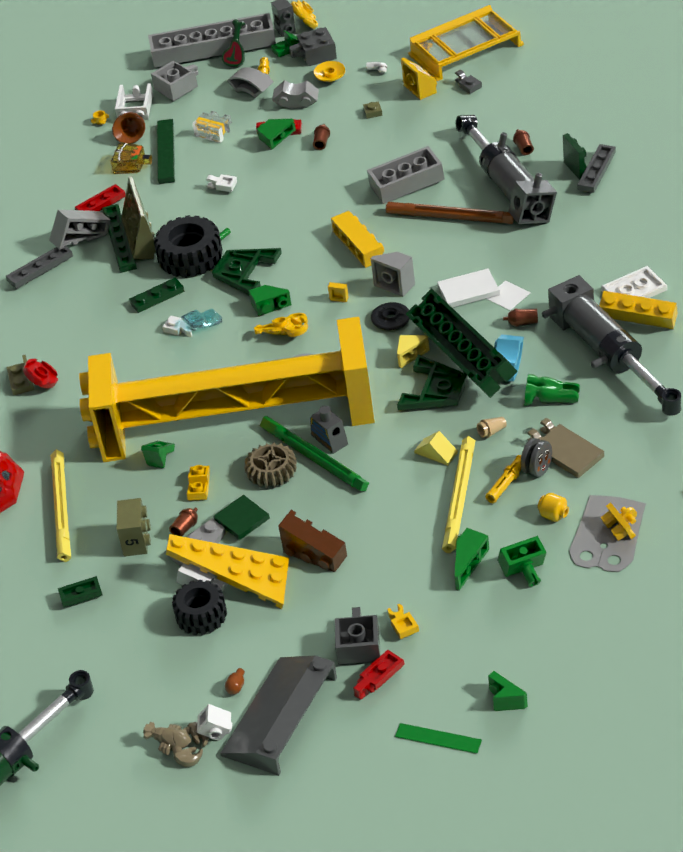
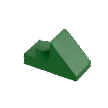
(282, 48)
(156, 453)
(507, 694)

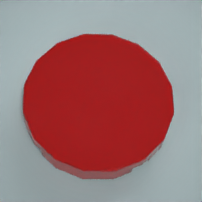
(40, 373)

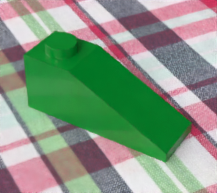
(470, 550)

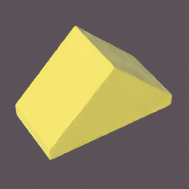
(410, 347)
(437, 448)

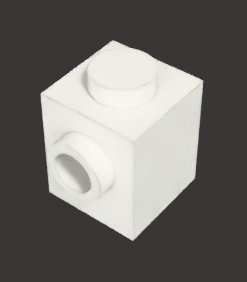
(214, 722)

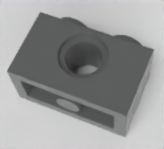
(283, 16)

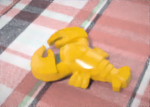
(305, 13)
(287, 325)

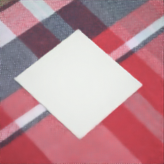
(509, 295)

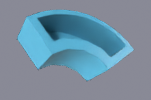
(511, 349)

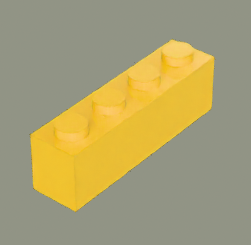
(356, 237)
(639, 309)

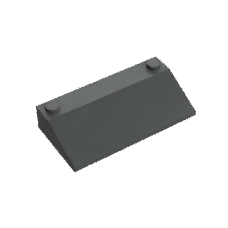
(277, 711)

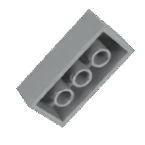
(405, 174)

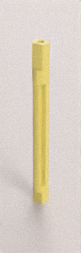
(458, 494)
(60, 506)

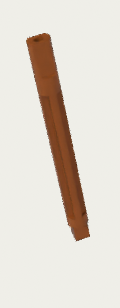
(449, 212)

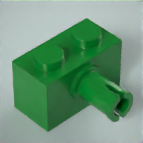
(523, 558)

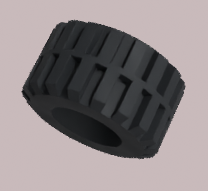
(211, 604)

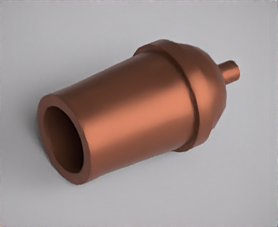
(321, 136)
(522, 140)
(522, 317)
(185, 520)

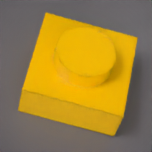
(338, 292)

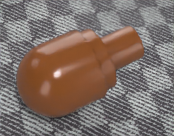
(235, 682)

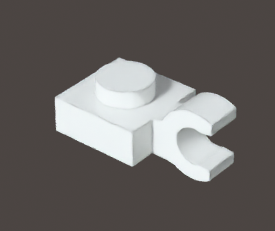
(223, 183)

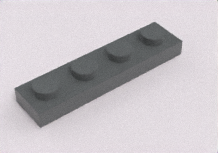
(596, 168)
(38, 266)

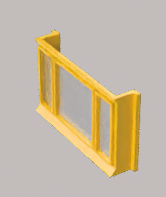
(460, 39)

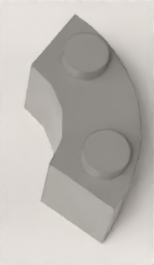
(250, 81)
(295, 95)

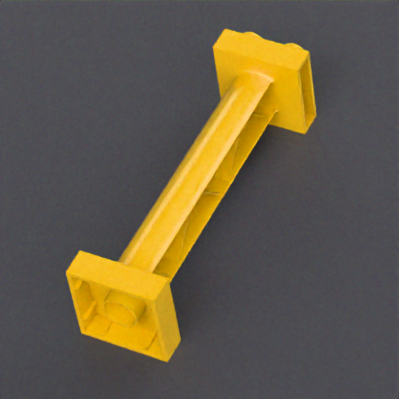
(222, 390)

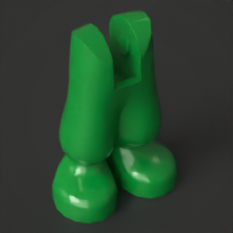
(550, 390)

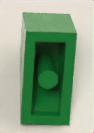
(275, 131)

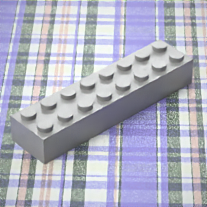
(210, 40)

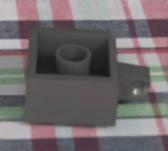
(314, 47)
(357, 638)

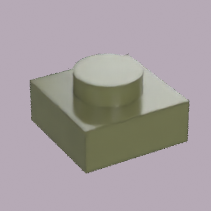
(372, 110)

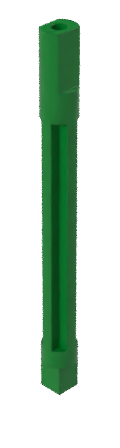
(314, 454)

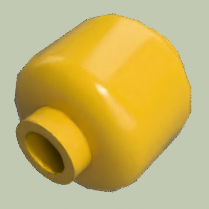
(553, 507)

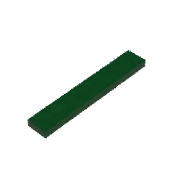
(165, 151)
(119, 239)

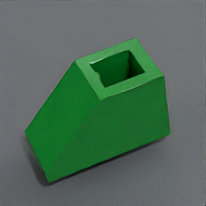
(269, 299)

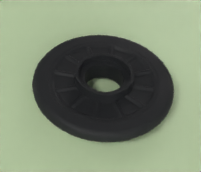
(380, 320)

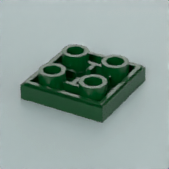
(574, 155)
(241, 517)

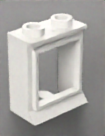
(143, 110)

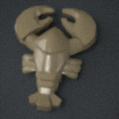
(176, 739)

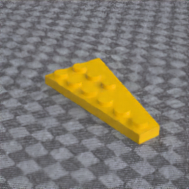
(238, 567)

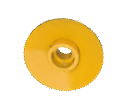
(329, 71)

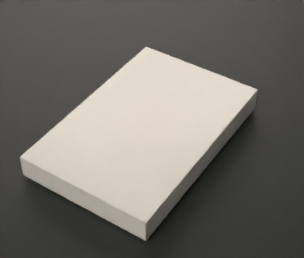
(638, 283)
(468, 288)

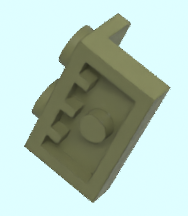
(18, 380)

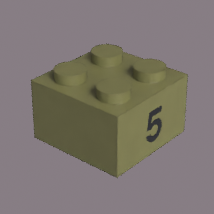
(133, 527)

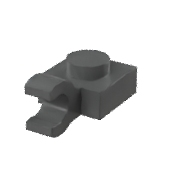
(468, 84)

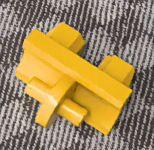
(623, 528)

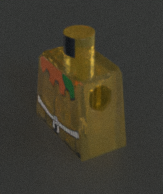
(129, 158)

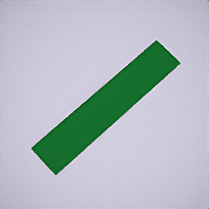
(438, 738)

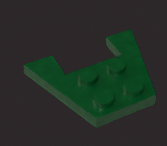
(237, 266)
(441, 388)

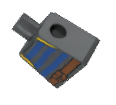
(328, 429)

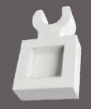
(176, 326)

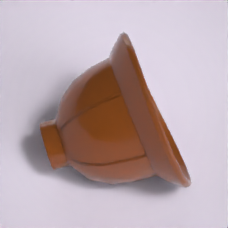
(128, 127)

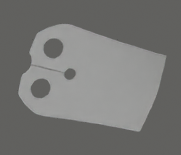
(593, 533)

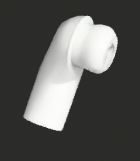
(381, 67)

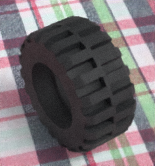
(188, 246)

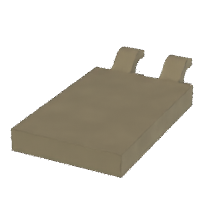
(568, 448)

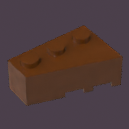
(310, 544)

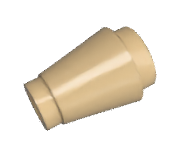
(489, 427)

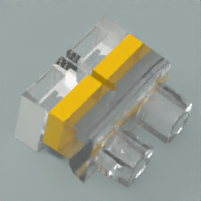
(212, 126)

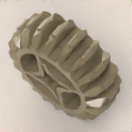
(270, 465)

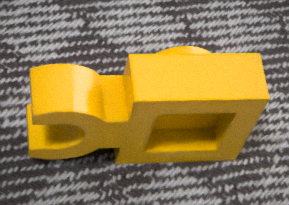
(402, 623)

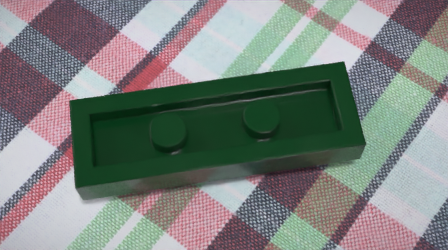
(156, 295)

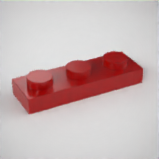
(102, 199)

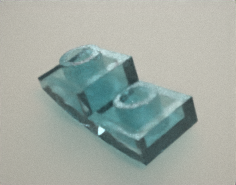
(202, 320)

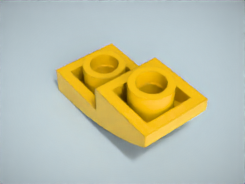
(198, 482)

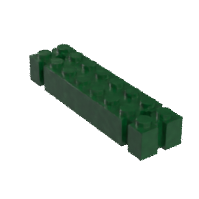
(461, 343)

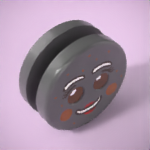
(536, 457)

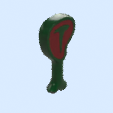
(235, 54)

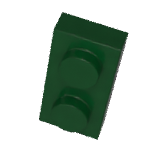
(80, 591)

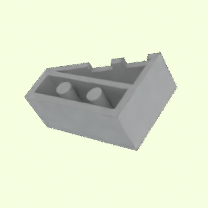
(76, 226)

